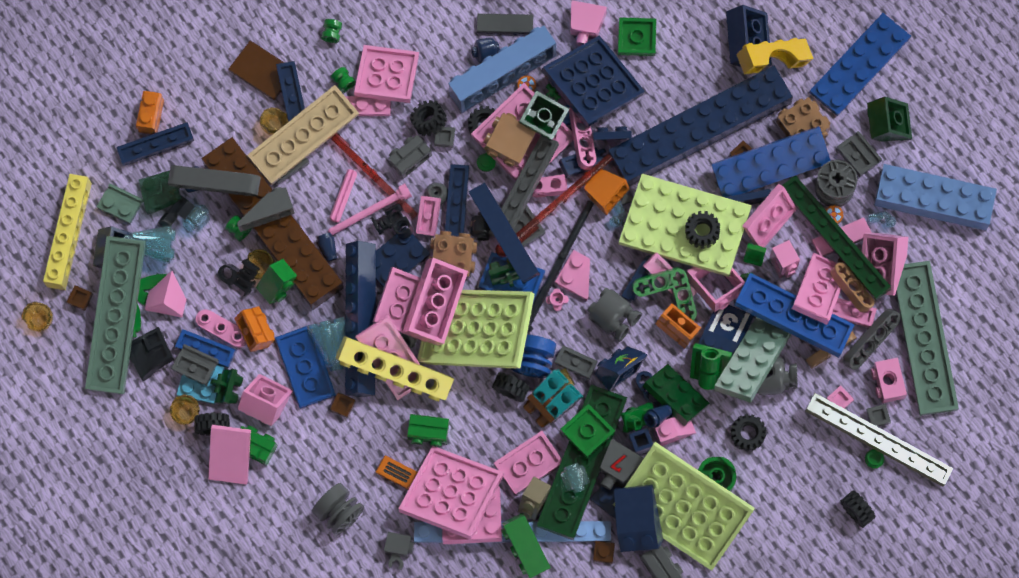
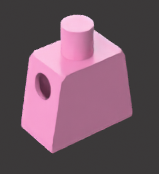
(586, 20)

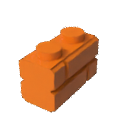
(150, 112)
(678, 325)
(255, 329)

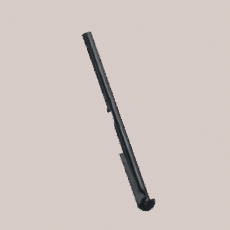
(559, 262)

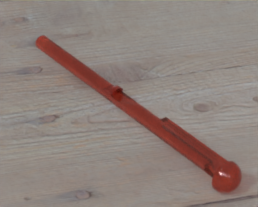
(345, 147)
(532, 226)

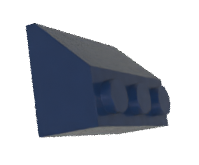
(744, 27)

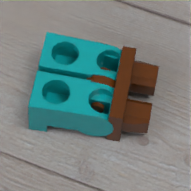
(548, 404)

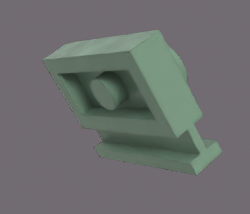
(120, 203)

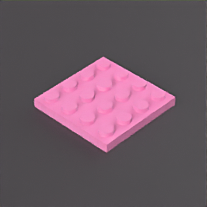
(516, 105)
(451, 492)

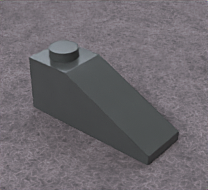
(269, 208)

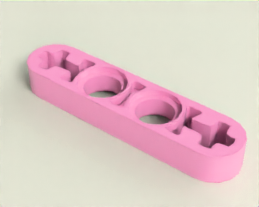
(580, 150)

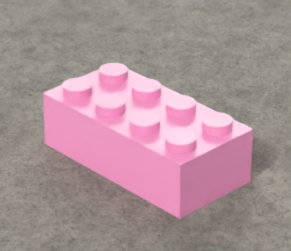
(435, 301)

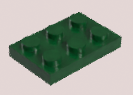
(676, 392)

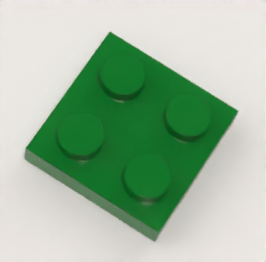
(637, 36)
(587, 431)

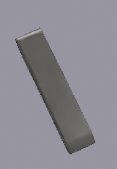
(214, 180)

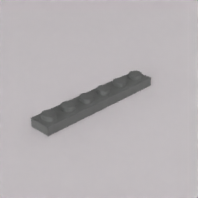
(528, 180)

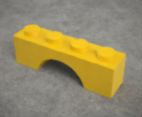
(793, 53)

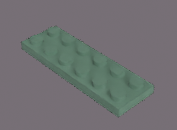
(752, 360)

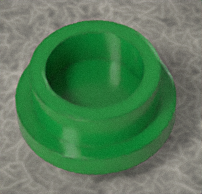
(485, 162)
(874, 459)

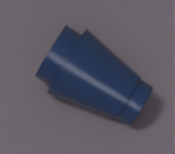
(327, 246)
(657, 416)

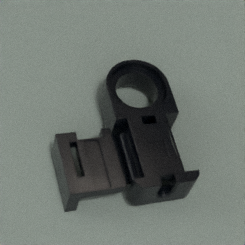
(181, 208)
(395, 220)
(243, 275)

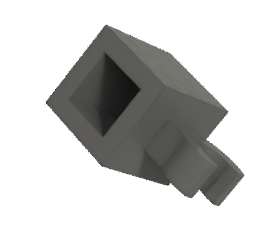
(398, 546)

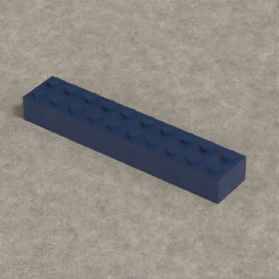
(701, 125)

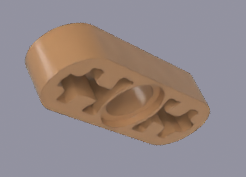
(864, 296)
(822, 355)

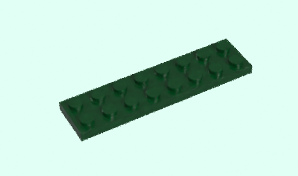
(563, 507)

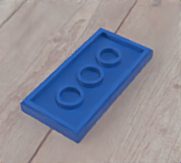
(304, 368)

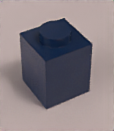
(640, 441)

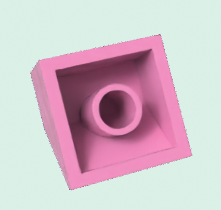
(264, 399)

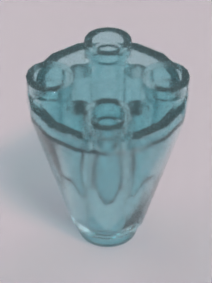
(157, 242)
(328, 340)

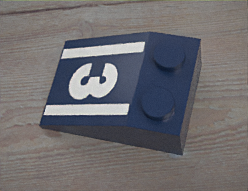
(726, 329)

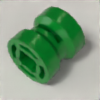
(331, 30)
(342, 79)
(232, 227)

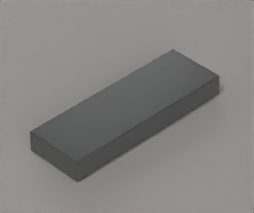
(504, 23)

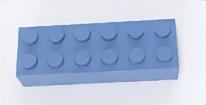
(502, 69)
(935, 197)

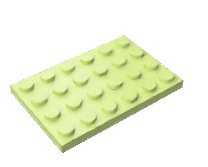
(659, 221)
(484, 331)
(691, 507)

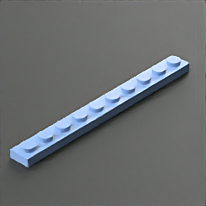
(587, 532)

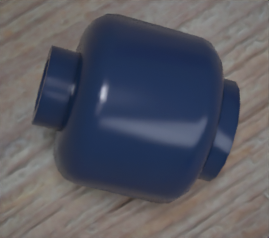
(484, 48)

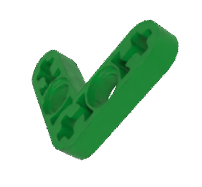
(669, 283)

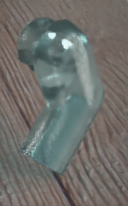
(619, 215)
(882, 217)

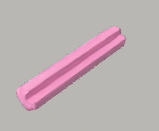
(343, 195)

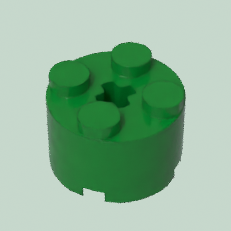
(722, 467)

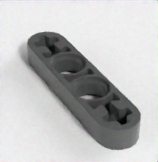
(887, 326)

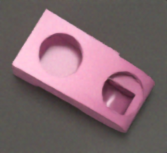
(551, 186)

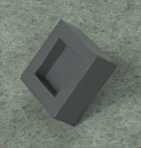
(445, 137)
(878, 415)

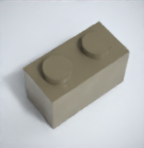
(534, 498)

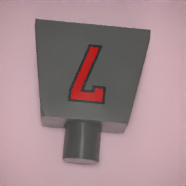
(618, 464)

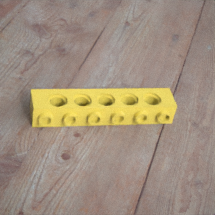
(67, 232)
(350, 347)

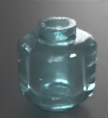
(197, 218)
(574, 477)

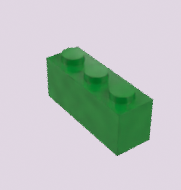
(525, 546)

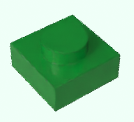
(754, 254)

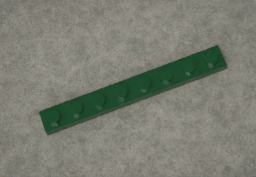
(836, 238)

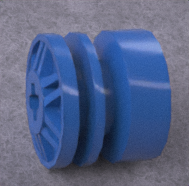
(535, 357)

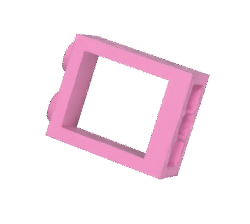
(695, 274)

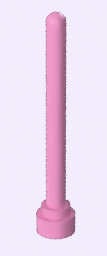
(401, 193)

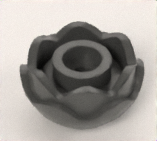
(437, 187)

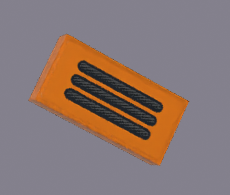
(396, 472)

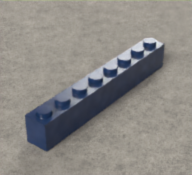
(359, 309)

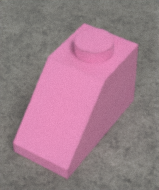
(672, 430)

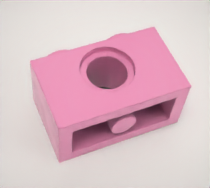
(784, 259)
(891, 369)

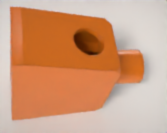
(606, 190)

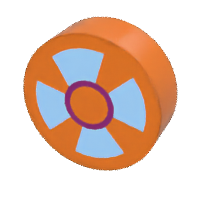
(529, 81)
(836, 213)

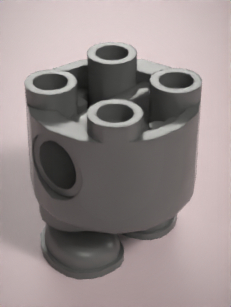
(611, 312)
(780, 379)

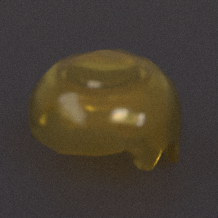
(272, 120)
(261, 259)
(37, 312)
(180, 408)

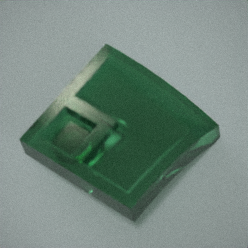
(157, 192)

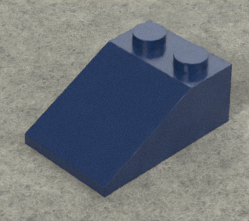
(637, 519)

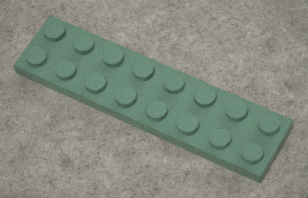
(115, 315)
(925, 340)

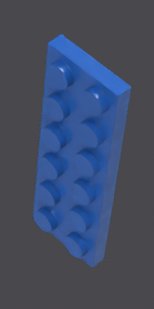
(860, 64)
(771, 162)
(775, 307)

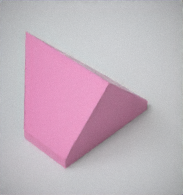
(166, 297)

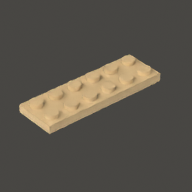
(303, 135)

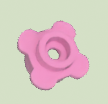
(557, 304)

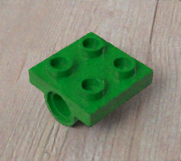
(708, 365)

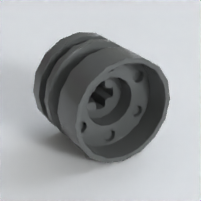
(835, 193)
(341, 512)

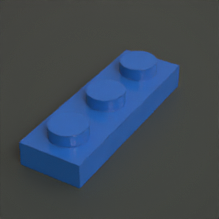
(219, 351)

